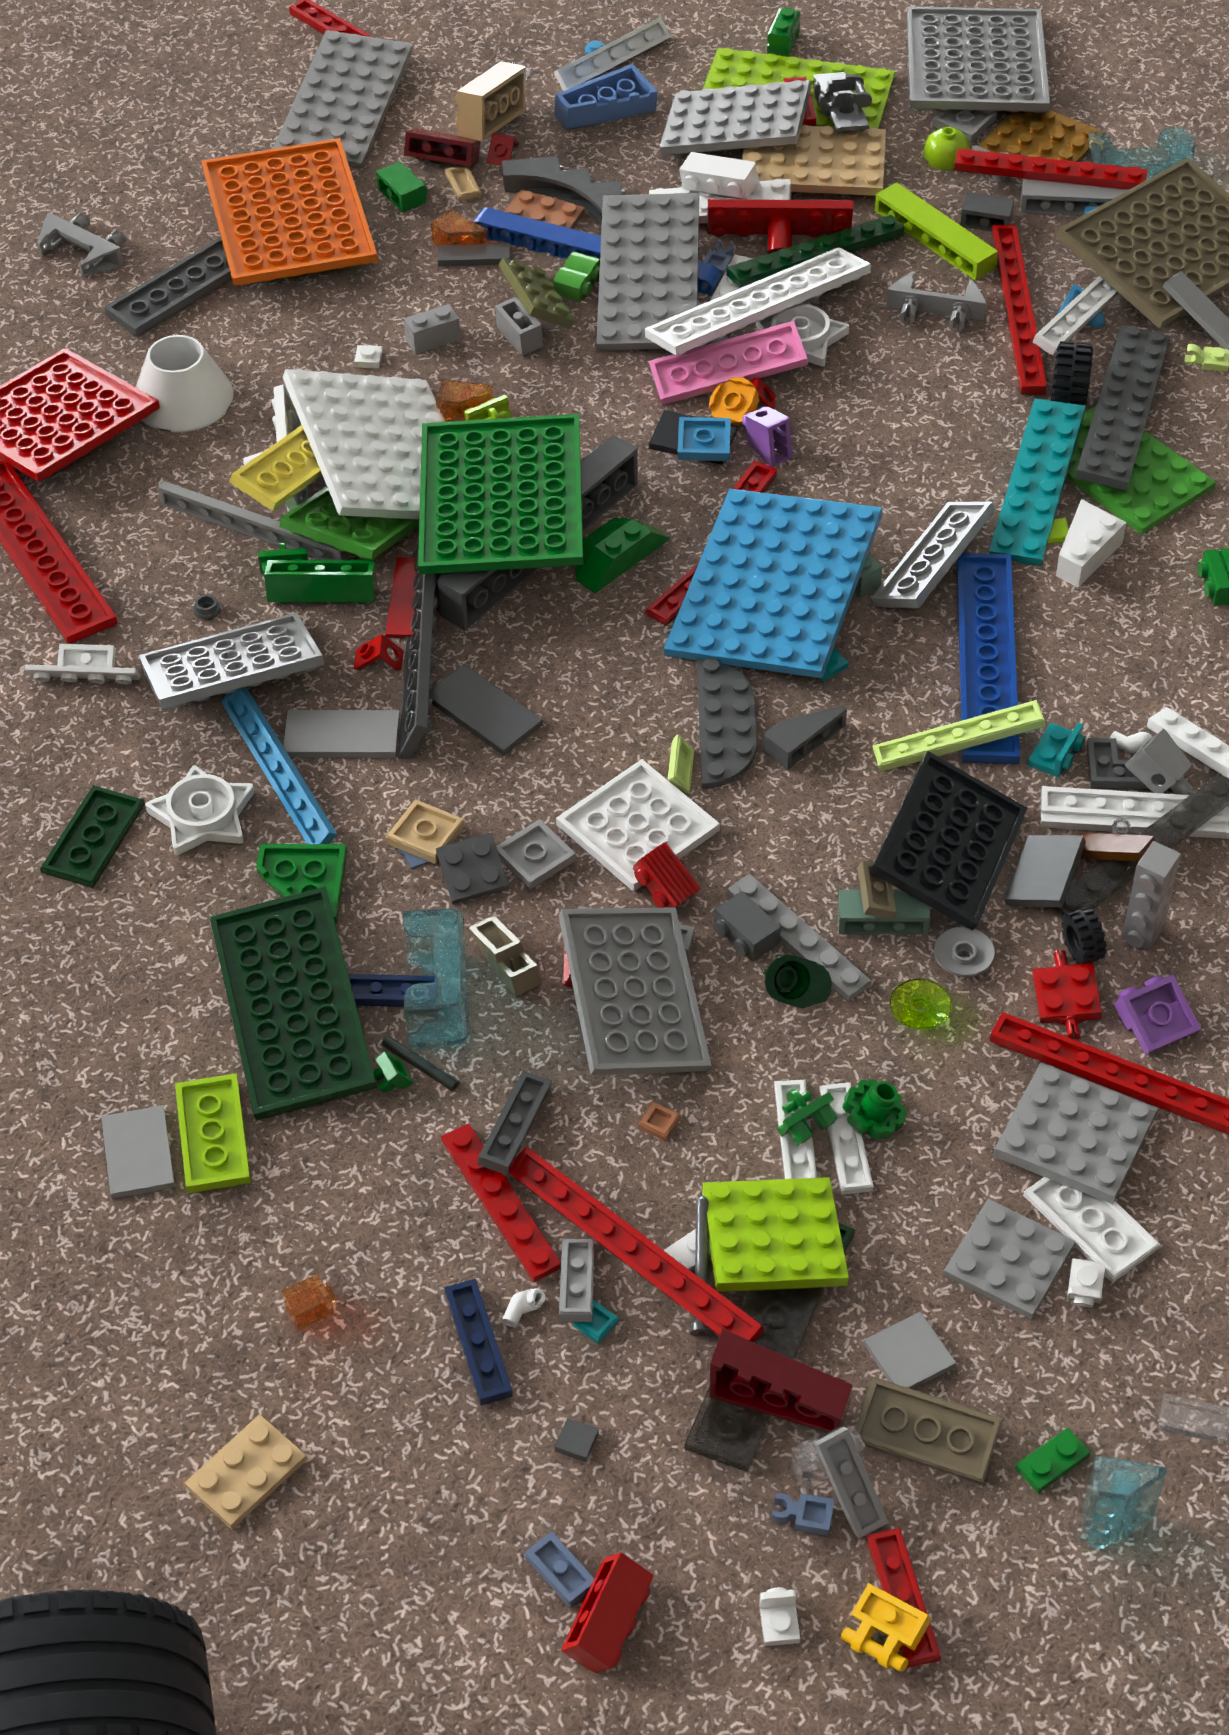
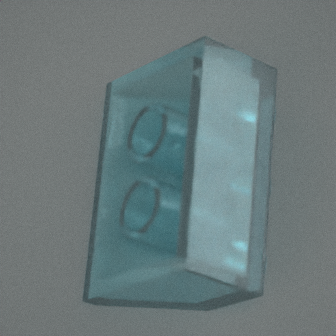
(1119, 1500)

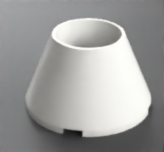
(186, 383)

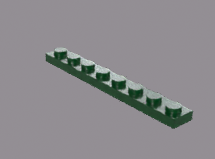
(848, 239)

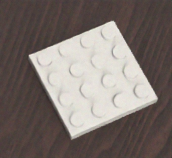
(635, 817)

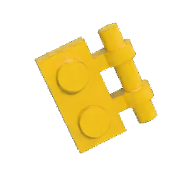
(890, 1617)

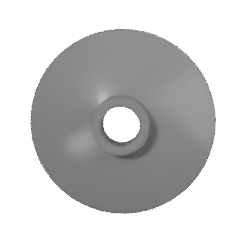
(966, 942)

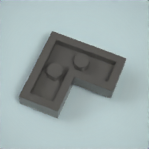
(1106, 769)

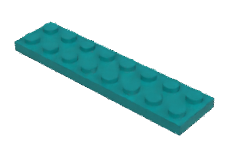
(1037, 481)

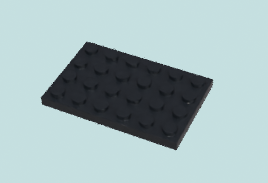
(949, 840)

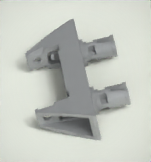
(102, 252)
(906, 297)

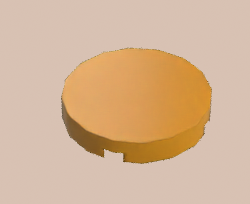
(734, 400)

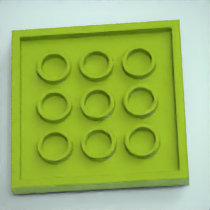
(774, 1234)

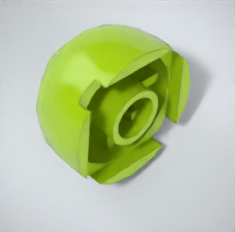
(942, 147)

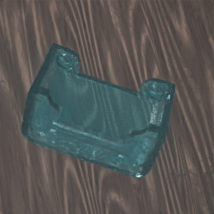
(1172, 147)

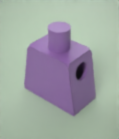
(769, 429)

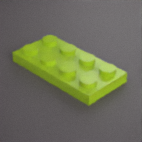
(212, 1133)

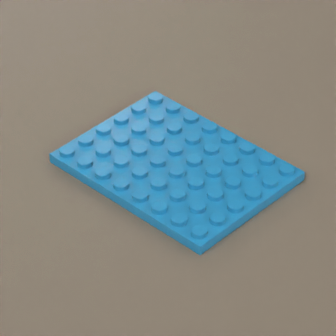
(774, 582)

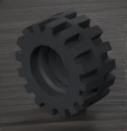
(1084, 936)

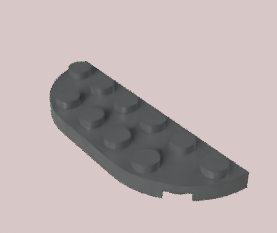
(725, 723)

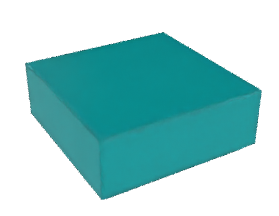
(602, 1323)

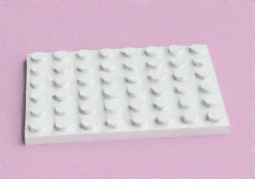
(366, 437)

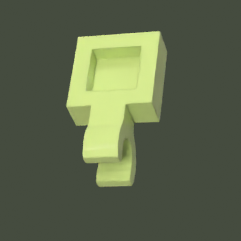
(1211, 357)

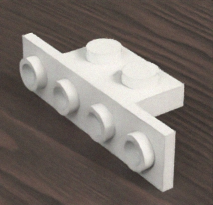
(84, 661)

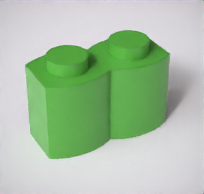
(577, 276)

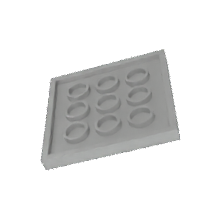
(1075, 1132)

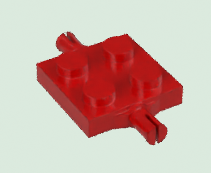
(1067, 994)

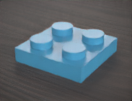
(704, 439)

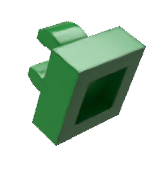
(393, 1071)

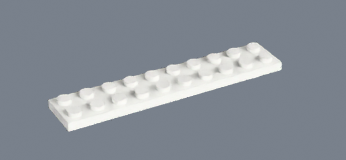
(757, 301)

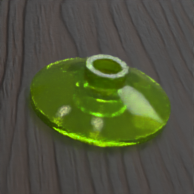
(922, 994)

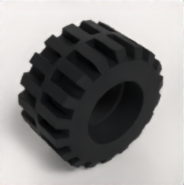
(1072, 373)

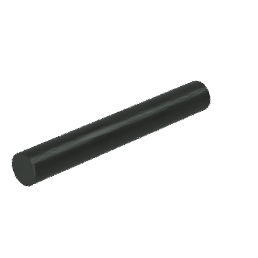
(420, 1063)

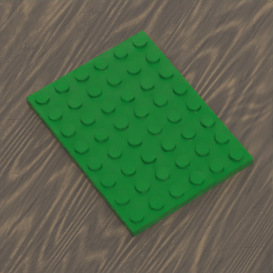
(500, 494)

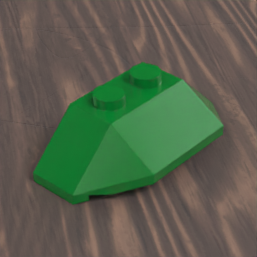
(616, 549)

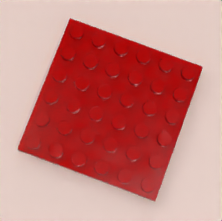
(64, 413)

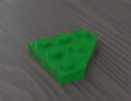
(304, 867)

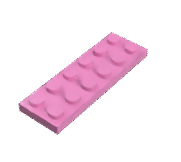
(743, 356)

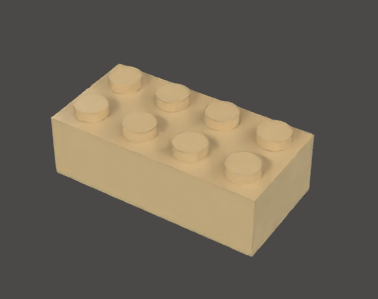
(491, 101)

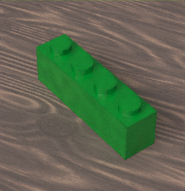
(321, 581)

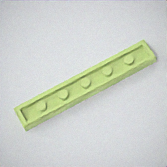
(959, 735)

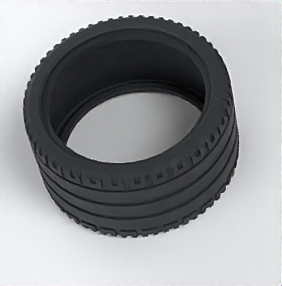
(101, 1666)

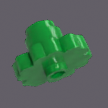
(874, 1108)

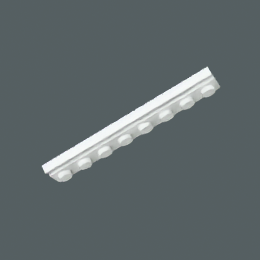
(1100, 808)

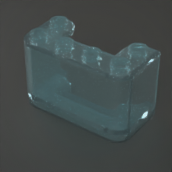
(437, 1011)

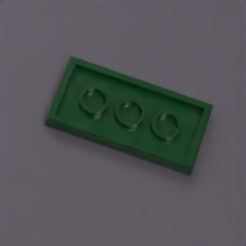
(92, 836)

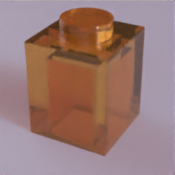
(309, 1301)

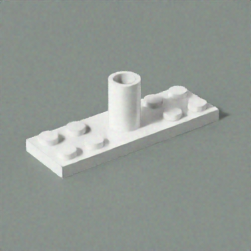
(285, 422)

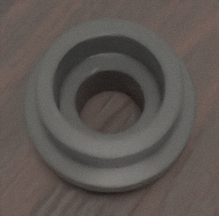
(206, 607)

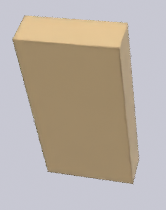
(462, 182)

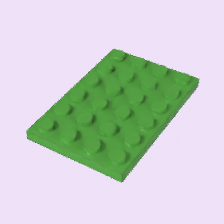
(1157, 487)

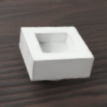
(368, 356)

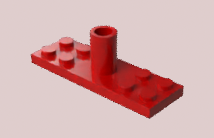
(778, 218)

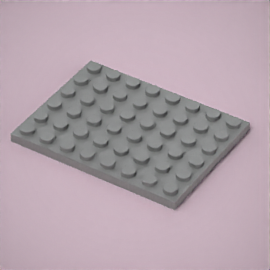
(977, 59)

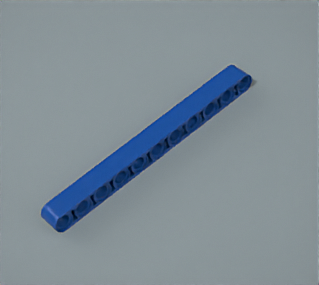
(562, 241)

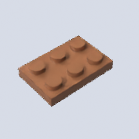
(545, 209)

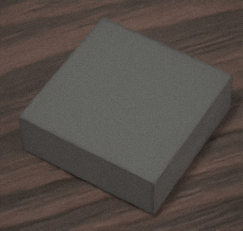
(576, 1440)

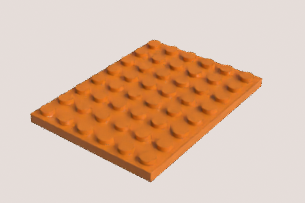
(288, 212)

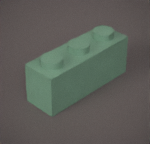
(910, 917)

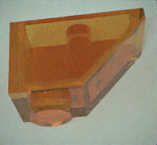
(456, 230)
(459, 395)

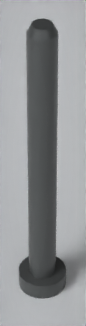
(701, 1257)

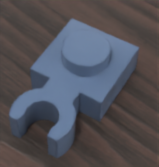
(720, 258)
(810, 1514)

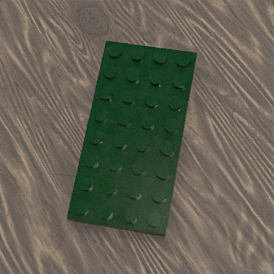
(292, 1003)

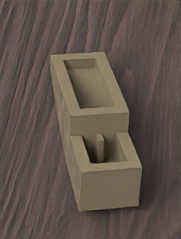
(506, 955)

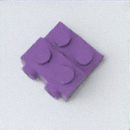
(1157, 1013)

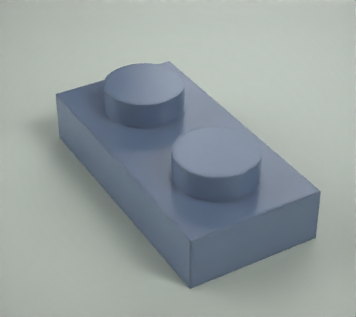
(560, 1569)

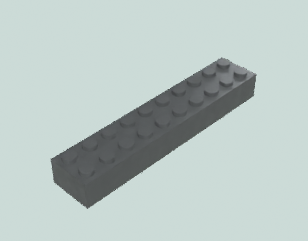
(605, 479)

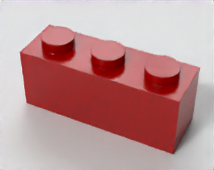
(608, 1613)

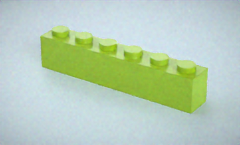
(937, 231)

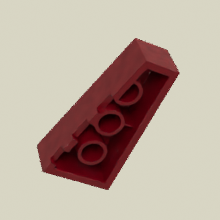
(776, 1385)

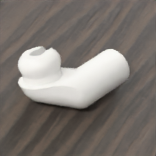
(1131, 743)
(523, 1303)

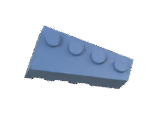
(606, 99)

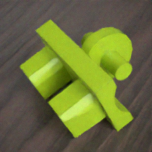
(492, 409)

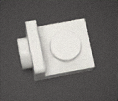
(1086, 1282)
(779, 1617)

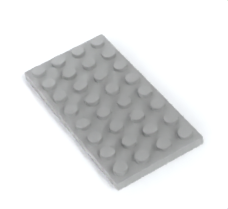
(346, 93)
(645, 265)

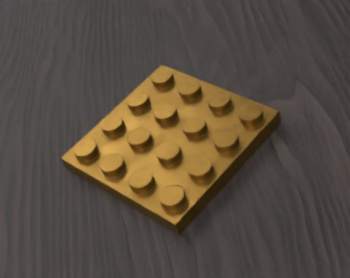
(1040, 135)

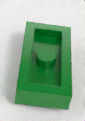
(1052, 1460)

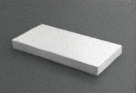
(1100, 1229)

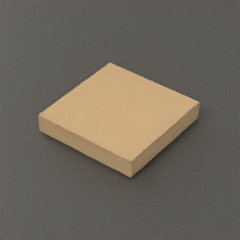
(424, 830)

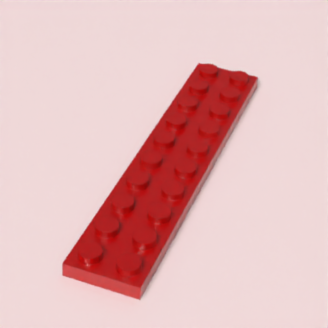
(48, 563)

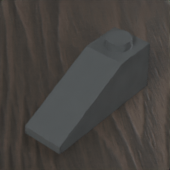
(801, 735)

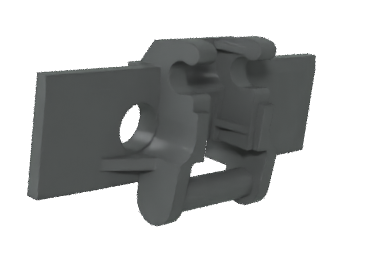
(840, 103)

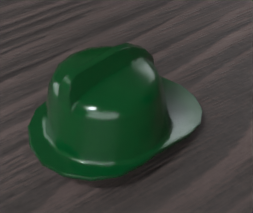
(805, 978)

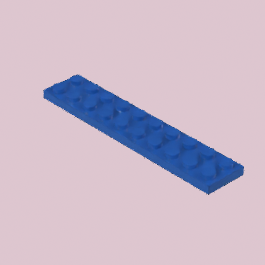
(987, 648)

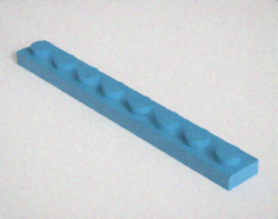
(278, 767)

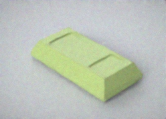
(681, 764)

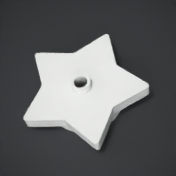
(814, 328)
(202, 810)

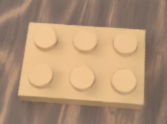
(245, 1471)

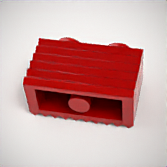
(665, 877)

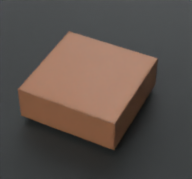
(659, 1121)

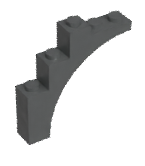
(548, 178)

